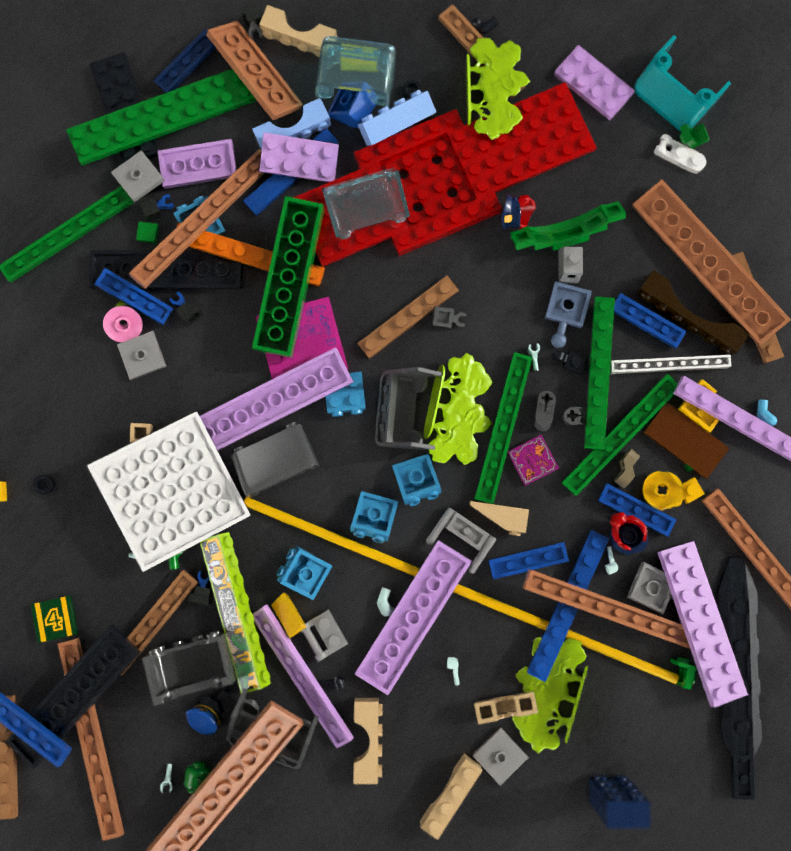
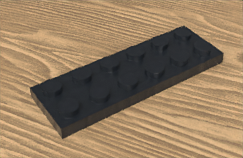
(120, 91)

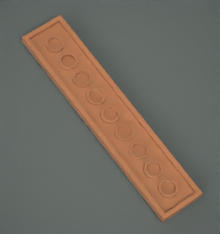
(711, 262)
(229, 780)

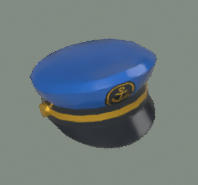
(204, 716)

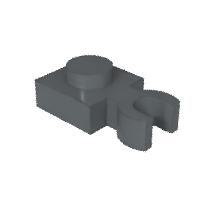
(445, 316)

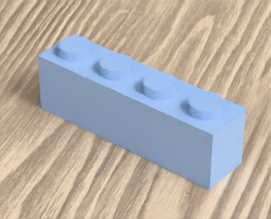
(397, 117)

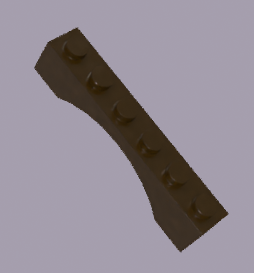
(659, 292)

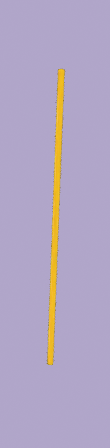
(460, 590)

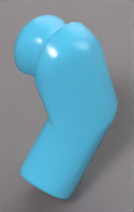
(763, 414)

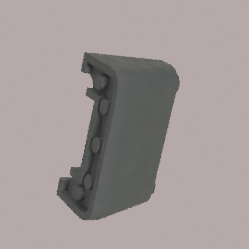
(273, 460)

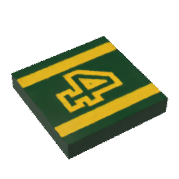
(54, 619)

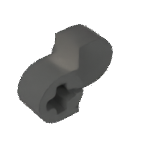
(573, 415)
(543, 420)

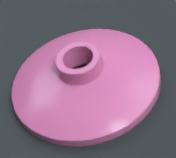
(122, 332)

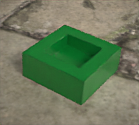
(147, 232)

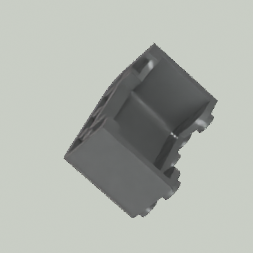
(189, 667)

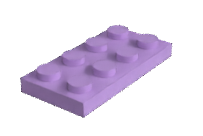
(594, 82)
(298, 157)
(197, 163)

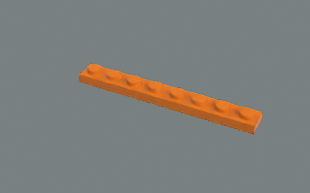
(244, 253)

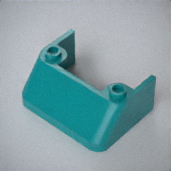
(669, 96)

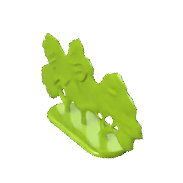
(498, 83)
(461, 414)
(549, 694)

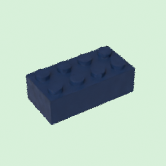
(619, 802)

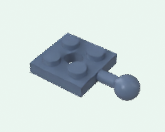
(558, 313)

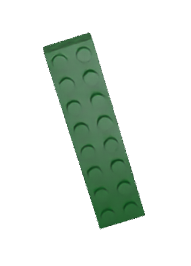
(288, 277)

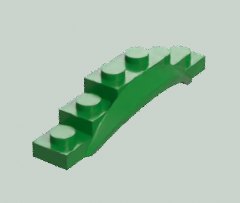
(569, 231)

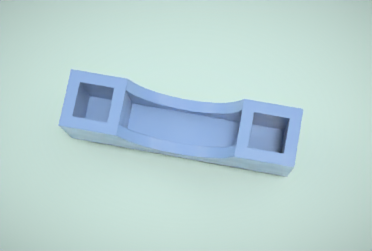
(314, 119)

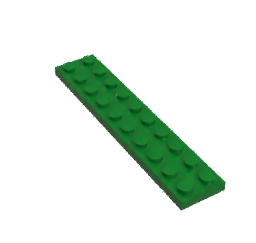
(159, 116)

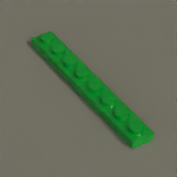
(65, 234)
(599, 373)
(503, 428)
(621, 435)

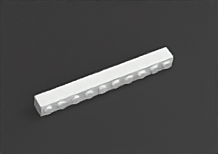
(670, 364)

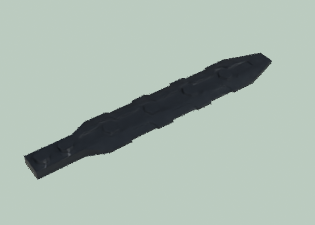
(741, 720)

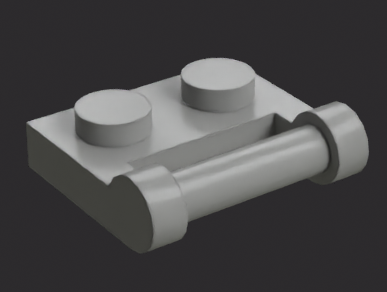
(329, 633)

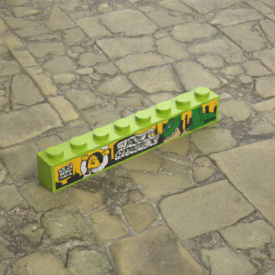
(235, 612)

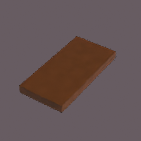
(686, 440)

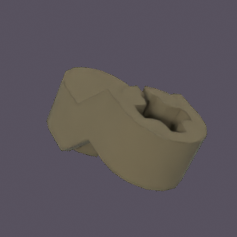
(627, 471)

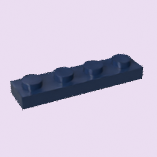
(185, 63)

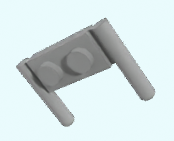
(466, 531)

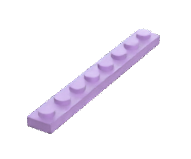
(734, 416)
(302, 676)

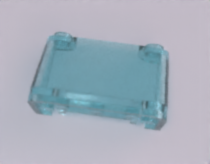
(356, 67)
(366, 201)

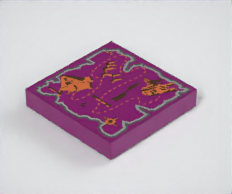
(533, 460)

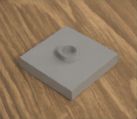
(137, 176)
(141, 355)
(650, 588)
(500, 756)

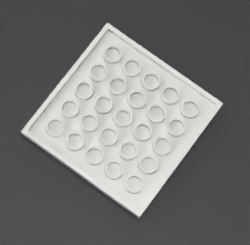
(169, 491)

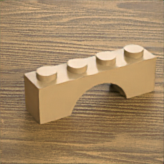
(275, 27)
(366, 765)
(458, 786)

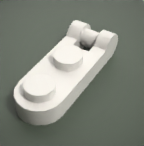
(680, 154)

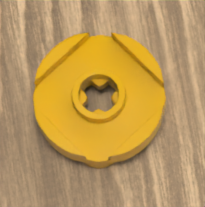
(673, 491)

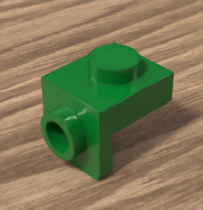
(693, 136)
(686, 672)

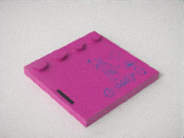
(315, 336)

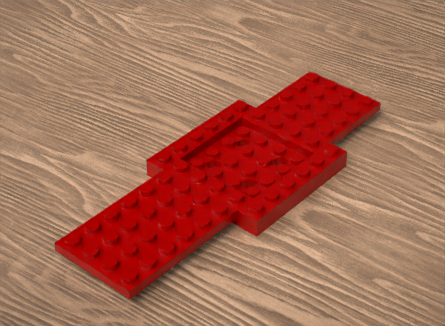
(470, 165)

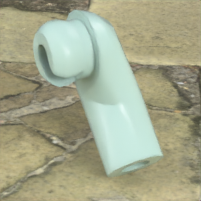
(383, 604)

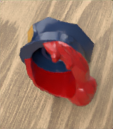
(517, 211)
(628, 533)

